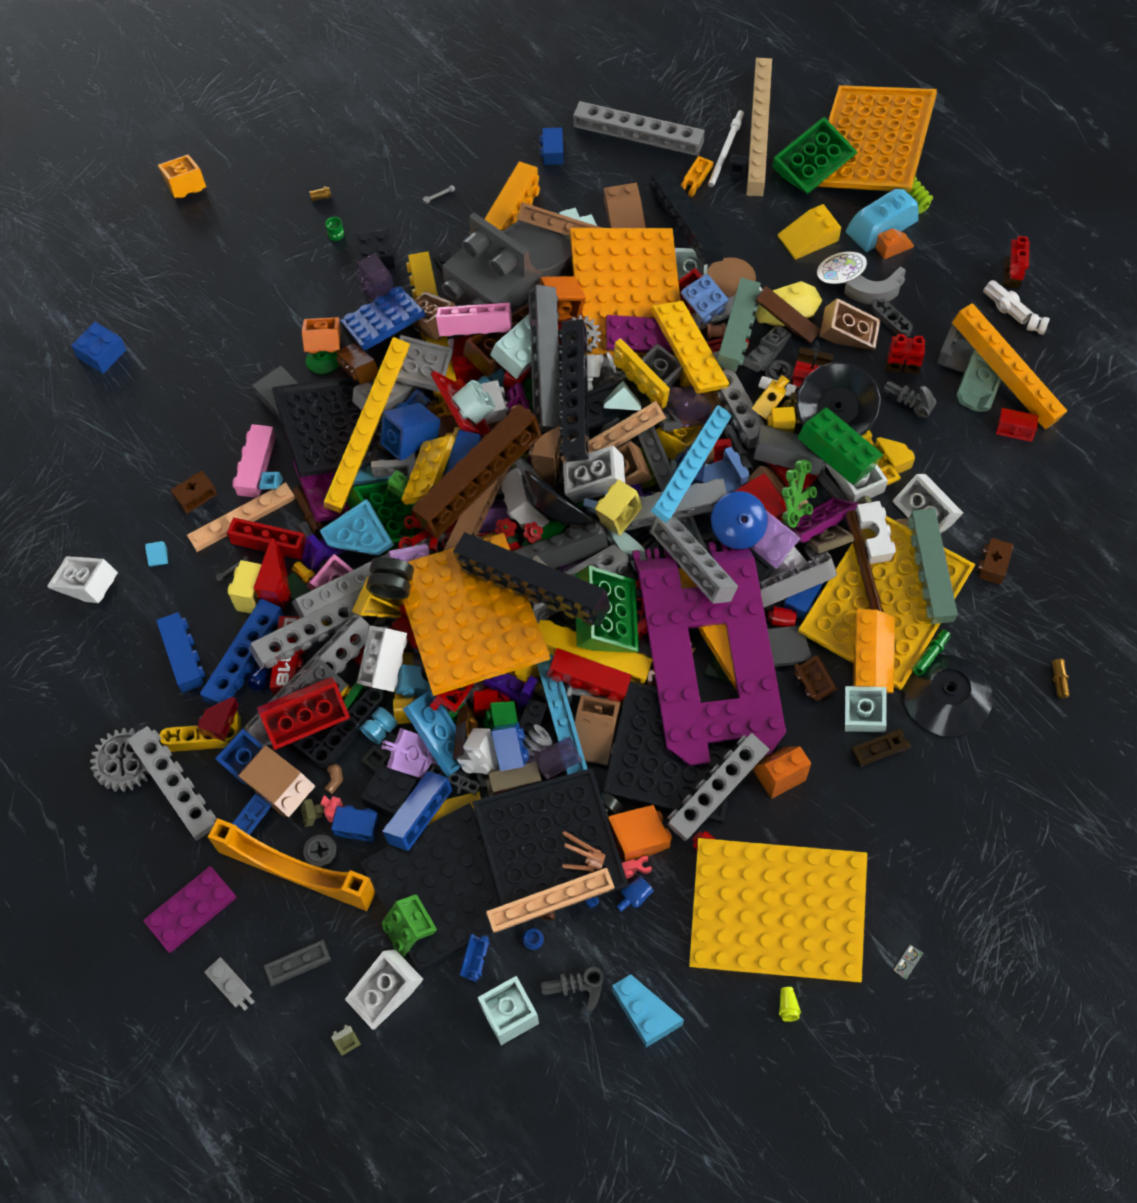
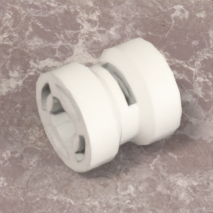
(1033, 323)

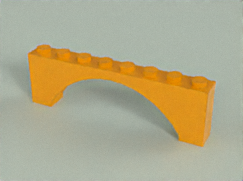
(343, 886)

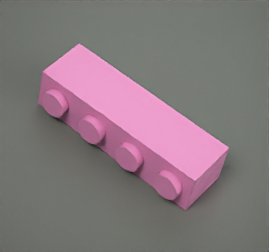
(474, 319)
(254, 460)

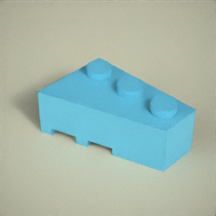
(645, 1010)

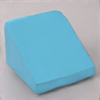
(270, 480)
(156, 553)

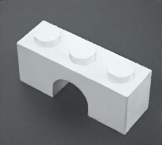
(873, 517)

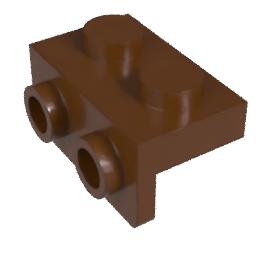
(816, 678)

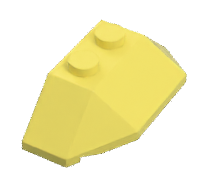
(799, 295)

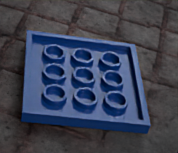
(382, 318)

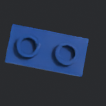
(473, 957)

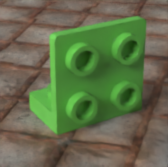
(407, 923)

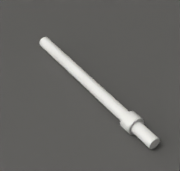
(735, 125)

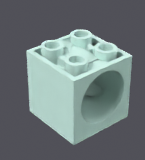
(508, 1010)

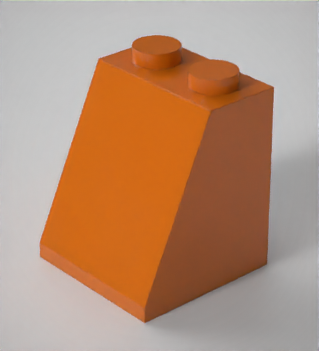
(569, 293)
(782, 770)
(639, 833)

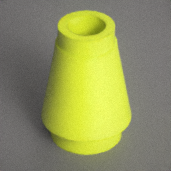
(788, 1005)

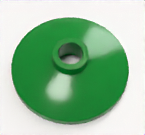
(322, 365)

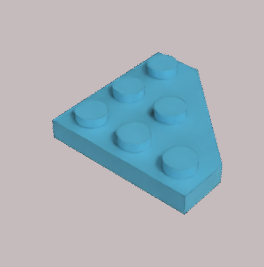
(358, 531)

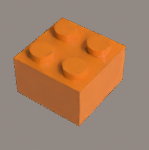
(321, 334)

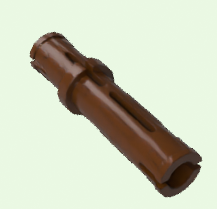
(305, 507)

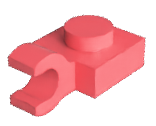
(330, 807)
(631, 866)

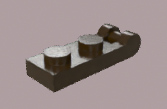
(880, 748)

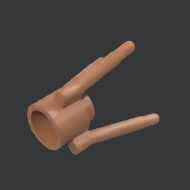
(594, 857)

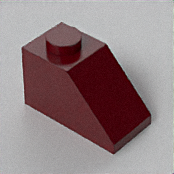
(218, 719)

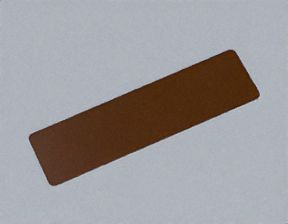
(460, 731)

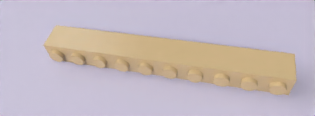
(759, 127)

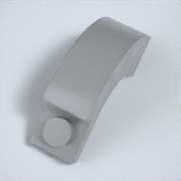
(867, 291)

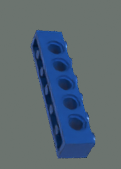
(232, 659)

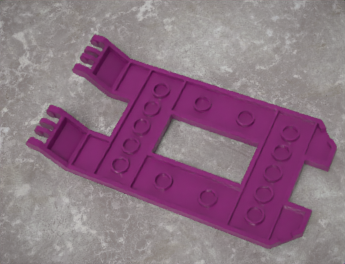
(668, 615)

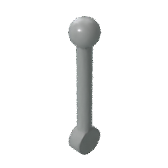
(426, 199)

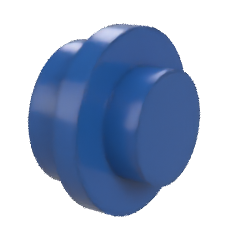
(533, 939)

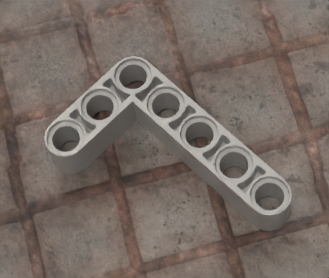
(800, 578)

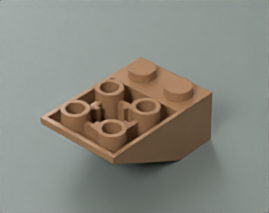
(596, 727)

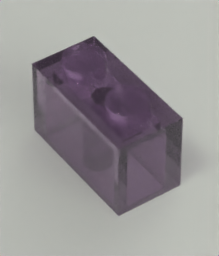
(558, 757)

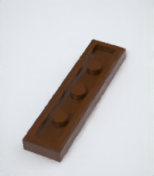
(787, 315)

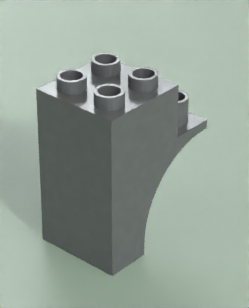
(504, 264)

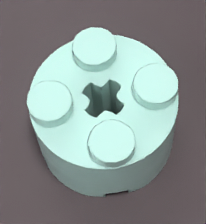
(474, 402)

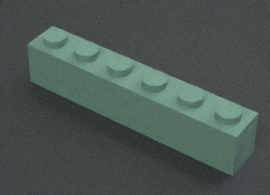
(738, 325)
(932, 566)

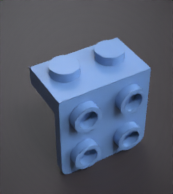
(705, 299)
(728, 469)

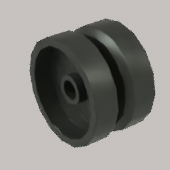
(390, 578)

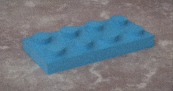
(435, 730)

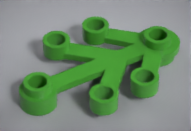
(794, 491)

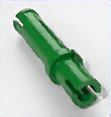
(934, 648)

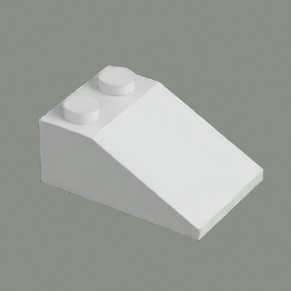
(83, 578)
(383, 988)

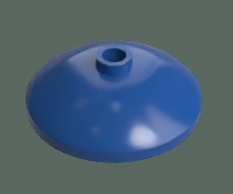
(727, 520)

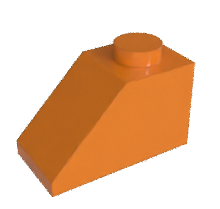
(892, 243)

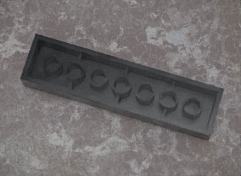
(532, 579)

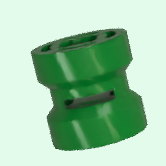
(334, 228)

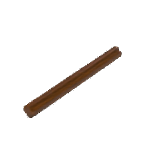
(863, 561)

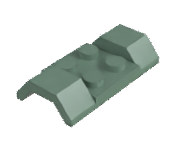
(978, 384)

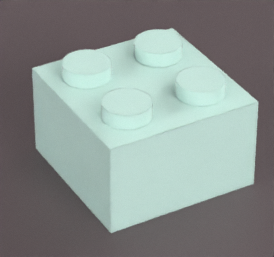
(865, 709)

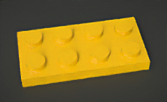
(640, 374)
(428, 468)

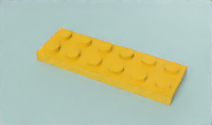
(689, 347)

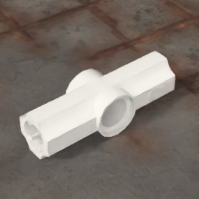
(1007, 302)

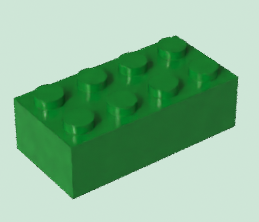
(839, 446)

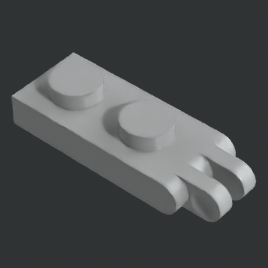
(229, 983)

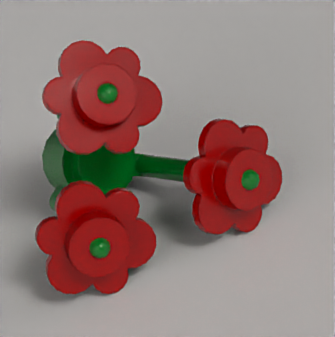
(532, 532)

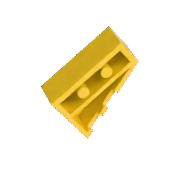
(373, 605)

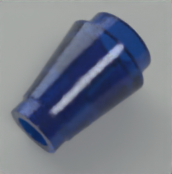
(259, 678)

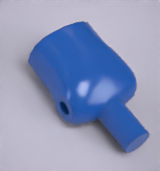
(635, 894)

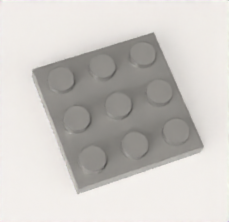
(422, 361)

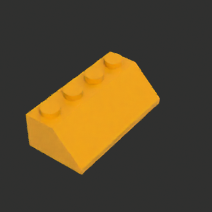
(873, 649)

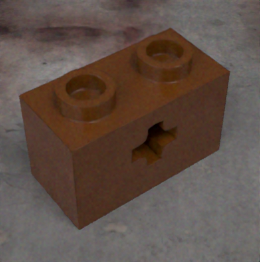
(194, 492)
(995, 570)

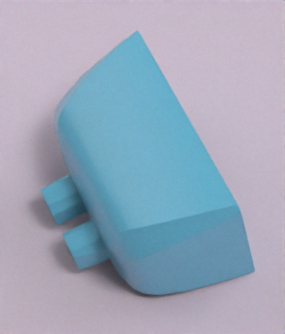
(891, 211)

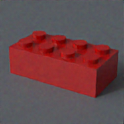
(303, 712)

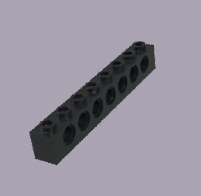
(577, 449)

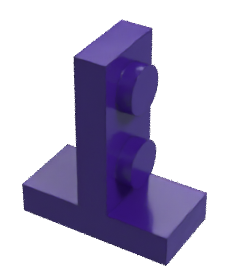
(316, 552)
(513, 688)

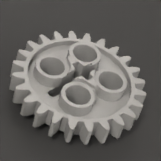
(105, 761)

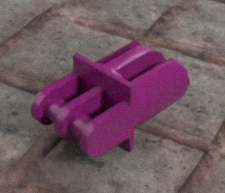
(517, 396)

